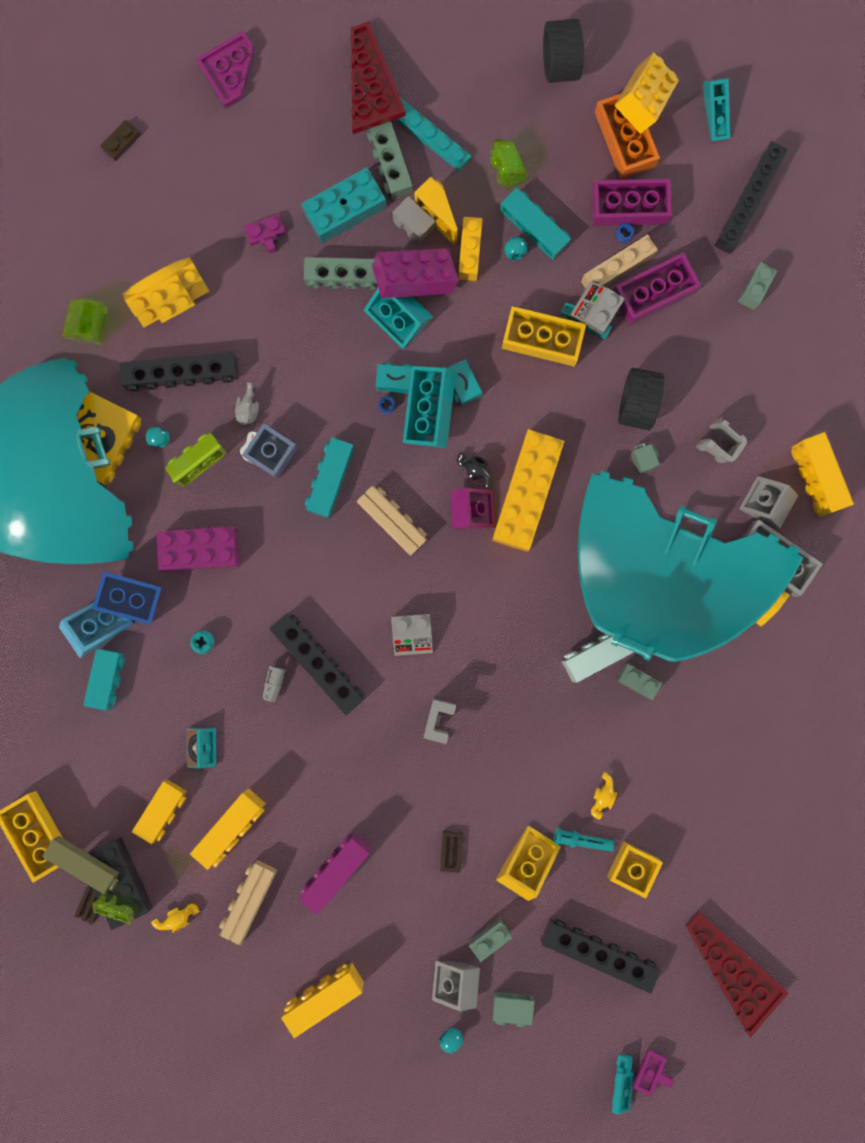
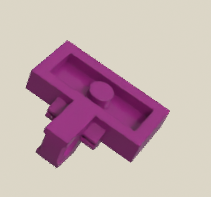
(265, 232)
(651, 1073)

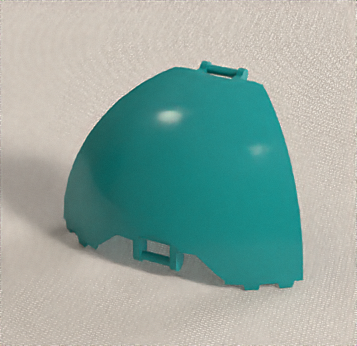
(47, 486)
(667, 586)

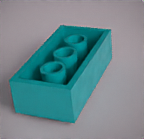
(344, 205)
(429, 406)

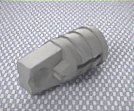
(273, 683)

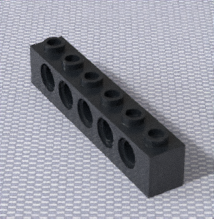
(750, 197)
(130, 371)
(281, 630)
(643, 980)

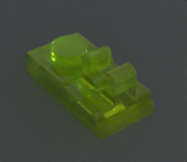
(122, 913)

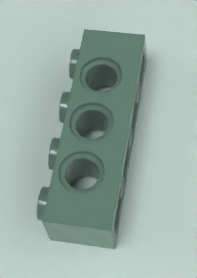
(395, 187)
(334, 266)

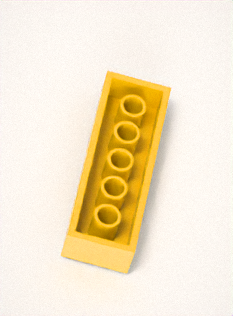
(528, 490)

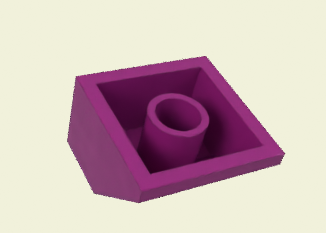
(472, 509)

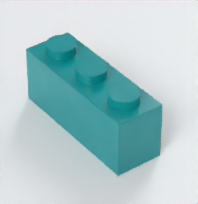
(104, 679)

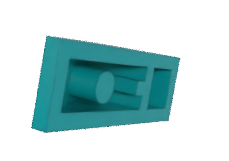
(717, 108)

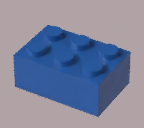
(126, 598)

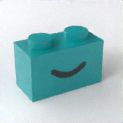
(393, 378)
(466, 387)

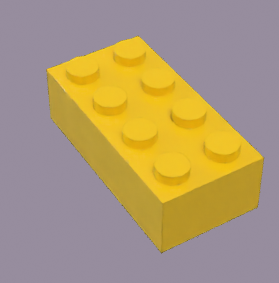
(647, 92)
(543, 336)
(821, 475)
(230, 826)
(30, 833)
(322, 999)

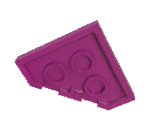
(228, 67)

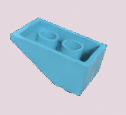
(91, 629)

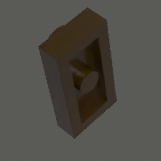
(120, 140)

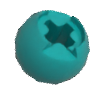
(515, 248)
(157, 437)
(196, 647)
(451, 1040)

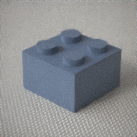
(270, 451)

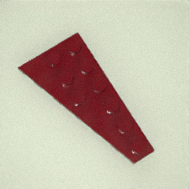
(372, 87)
(744, 982)

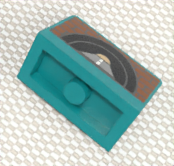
(201, 747)

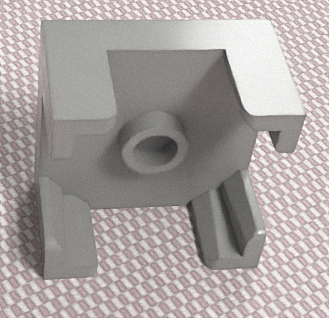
(434, 718)

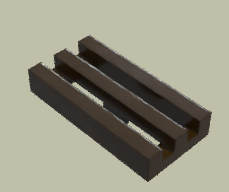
(452, 834)
(84, 917)

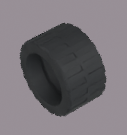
(563, 50)
(641, 398)

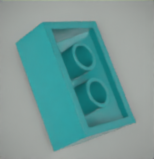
(399, 317)

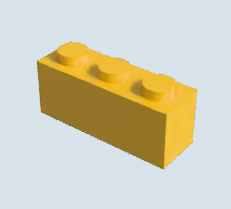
(470, 248)
(160, 812)

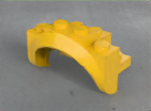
(166, 292)

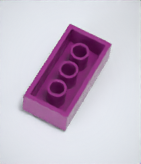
(631, 202)
(414, 273)
(657, 288)
(197, 549)
(337, 871)

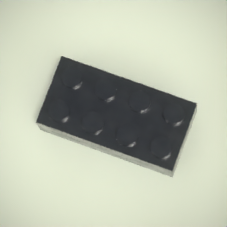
(129, 888)

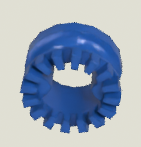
(620, 236)
(381, 402)

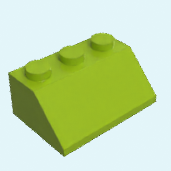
(195, 460)

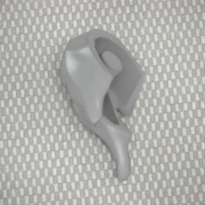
(246, 410)

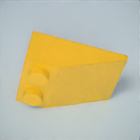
(434, 202)
(528, 864)

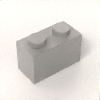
(413, 220)

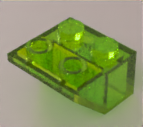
(507, 163)
(85, 321)

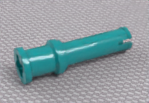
(575, 839)

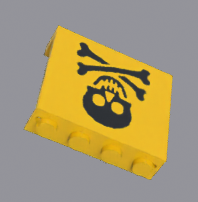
(116, 429)

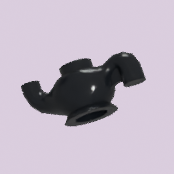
(475, 467)

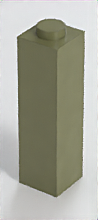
(81, 865)

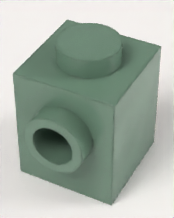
(645, 458)

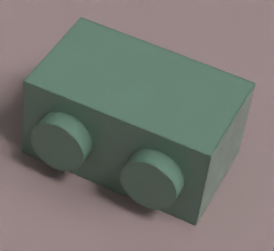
(757, 286)
(638, 681)
(489, 939)
(512, 1009)

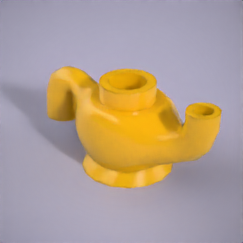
(604, 797)
(176, 919)

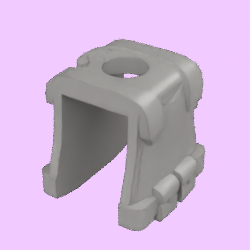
(738, 442)

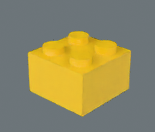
(634, 869)

